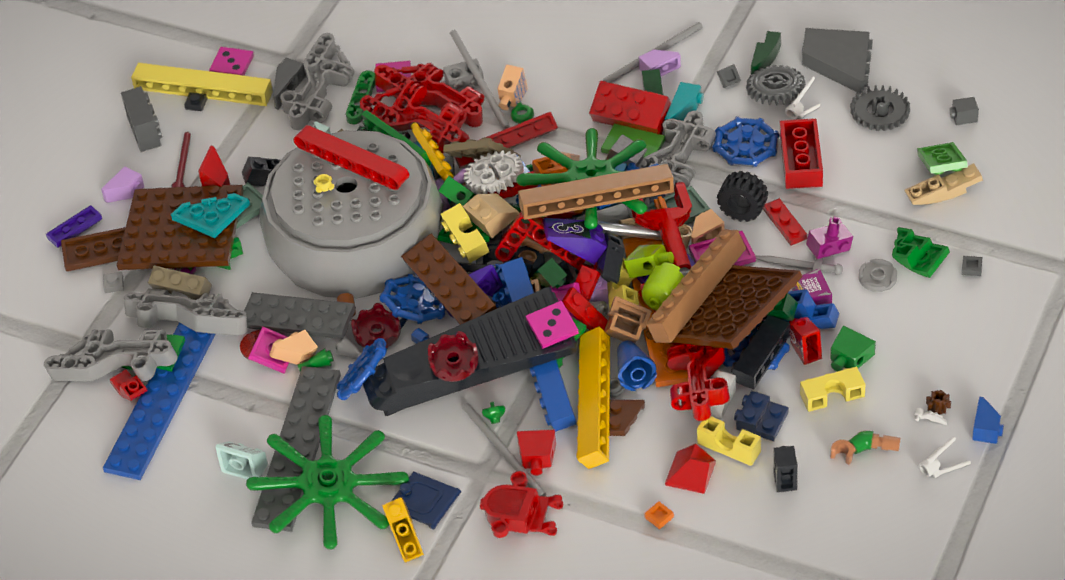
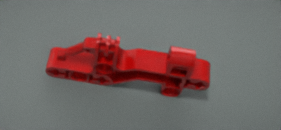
(437, 92)
(441, 127)
(699, 391)

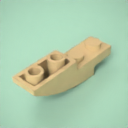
(941, 189)

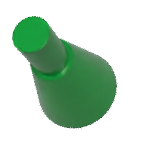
(321, 359)

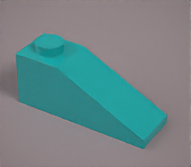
(685, 100)

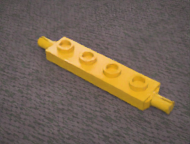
(433, 154)

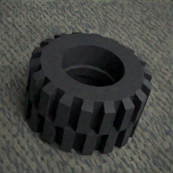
(745, 185)

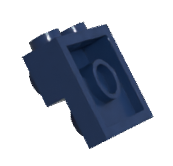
(760, 415)

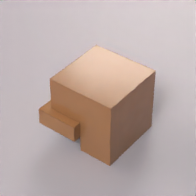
(626, 320)

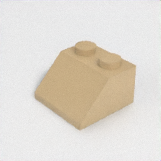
(490, 213)

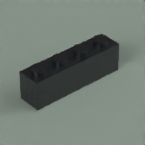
(761, 351)

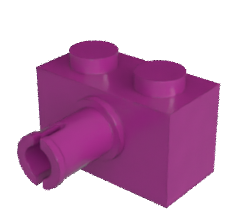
(829, 239)

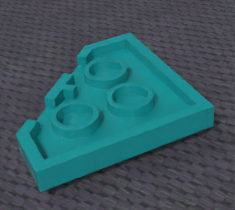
(211, 214)

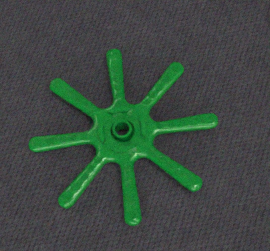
(585, 169)
(327, 481)

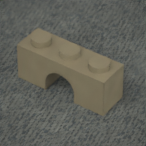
(185, 283)

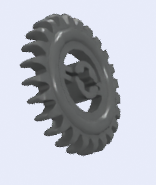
(777, 87)
(880, 102)

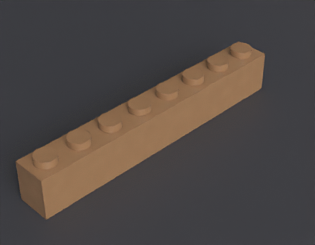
(596, 191)
(696, 286)

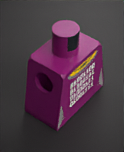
(816, 286)

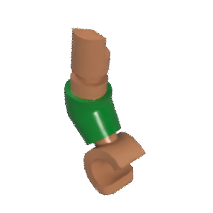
(864, 441)

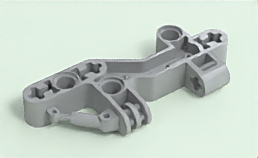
(320, 73)
(684, 138)
(202, 315)
(104, 356)

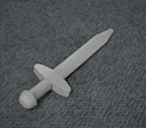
(837, 269)

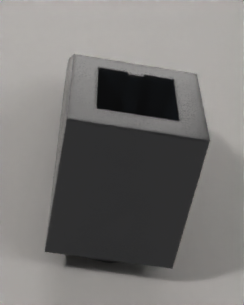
(257, 170)
(611, 259)

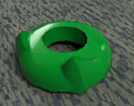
(522, 118)

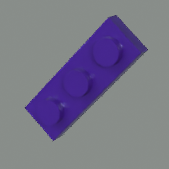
(74, 225)

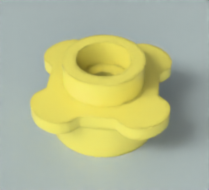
(323, 183)

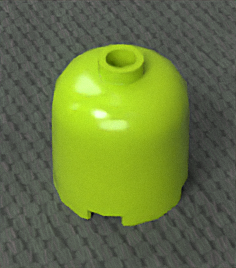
(660, 284)

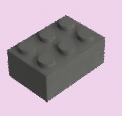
(141, 118)

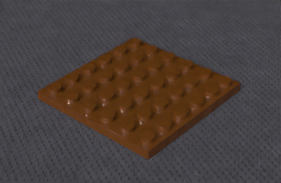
(159, 241)
(736, 306)

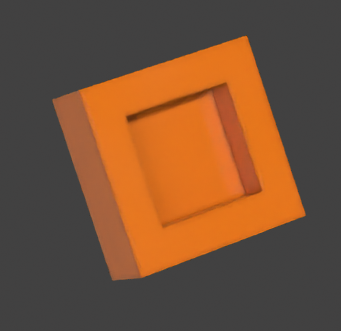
(659, 515)

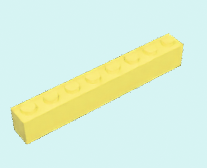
(213, 84)

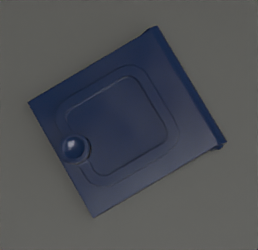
(428, 498)

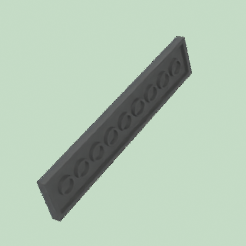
(301, 430)

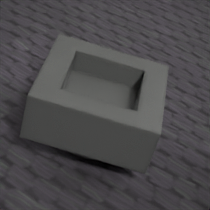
(728, 76)
(972, 265)

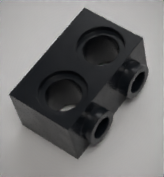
(785, 468)

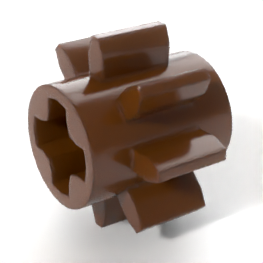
(938, 402)

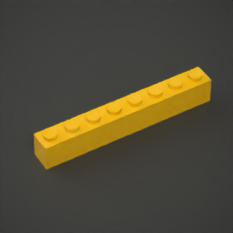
(593, 398)

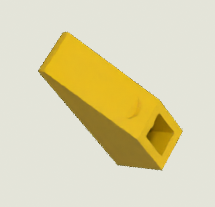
(403, 529)

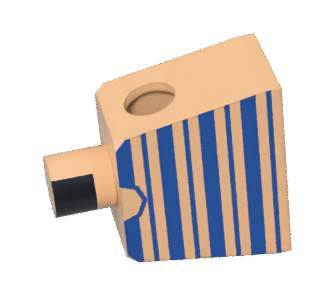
(511, 87)

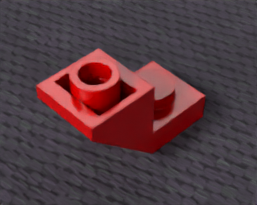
(128, 386)

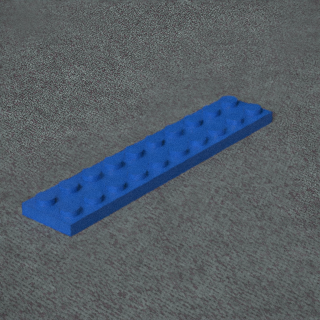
(157, 408)

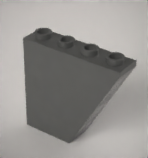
(839, 55)

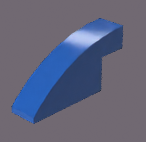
(822, 315)

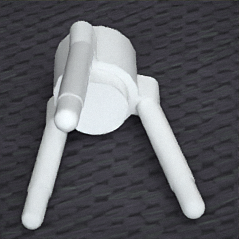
(795, 109)
(931, 465)

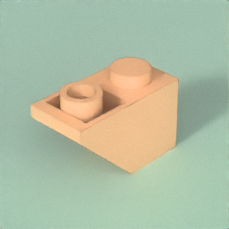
(294, 349)

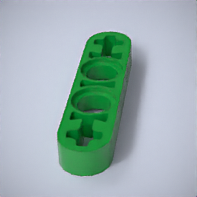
(368, 76)

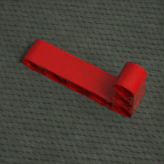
(530, 230)

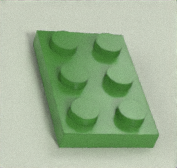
(942, 158)

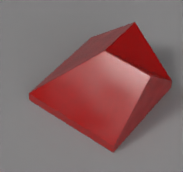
(212, 170)
(691, 469)

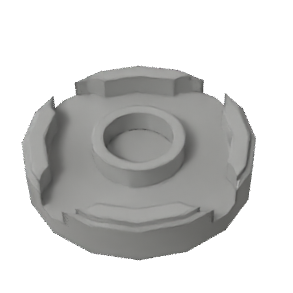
(877, 275)

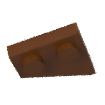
(622, 415)

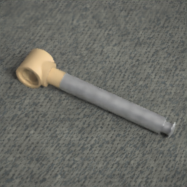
(641, 232)

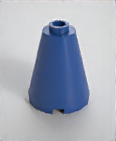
(634, 367)

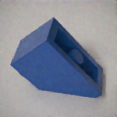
(987, 423)

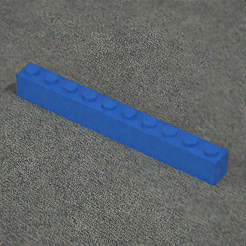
(548, 375)

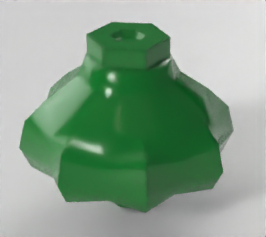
(493, 413)

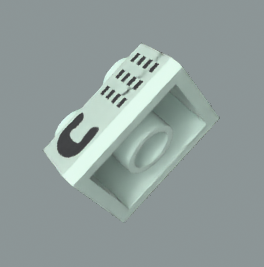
(241, 460)

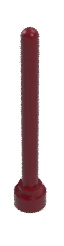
(182, 161)

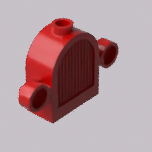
(511, 506)

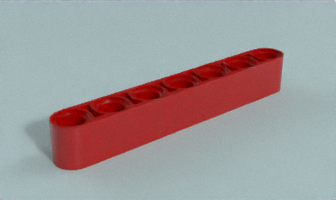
(351, 157)

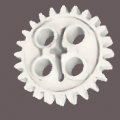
(482, 178)

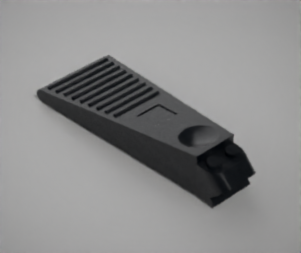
(503, 347)

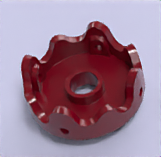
(373, 319)
(453, 346)

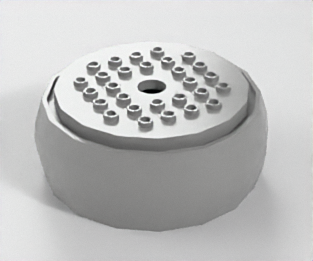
(352, 238)

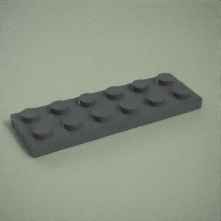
(297, 314)

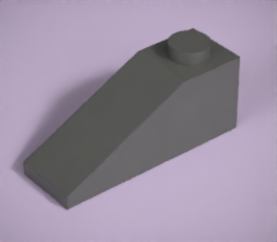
(288, 77)

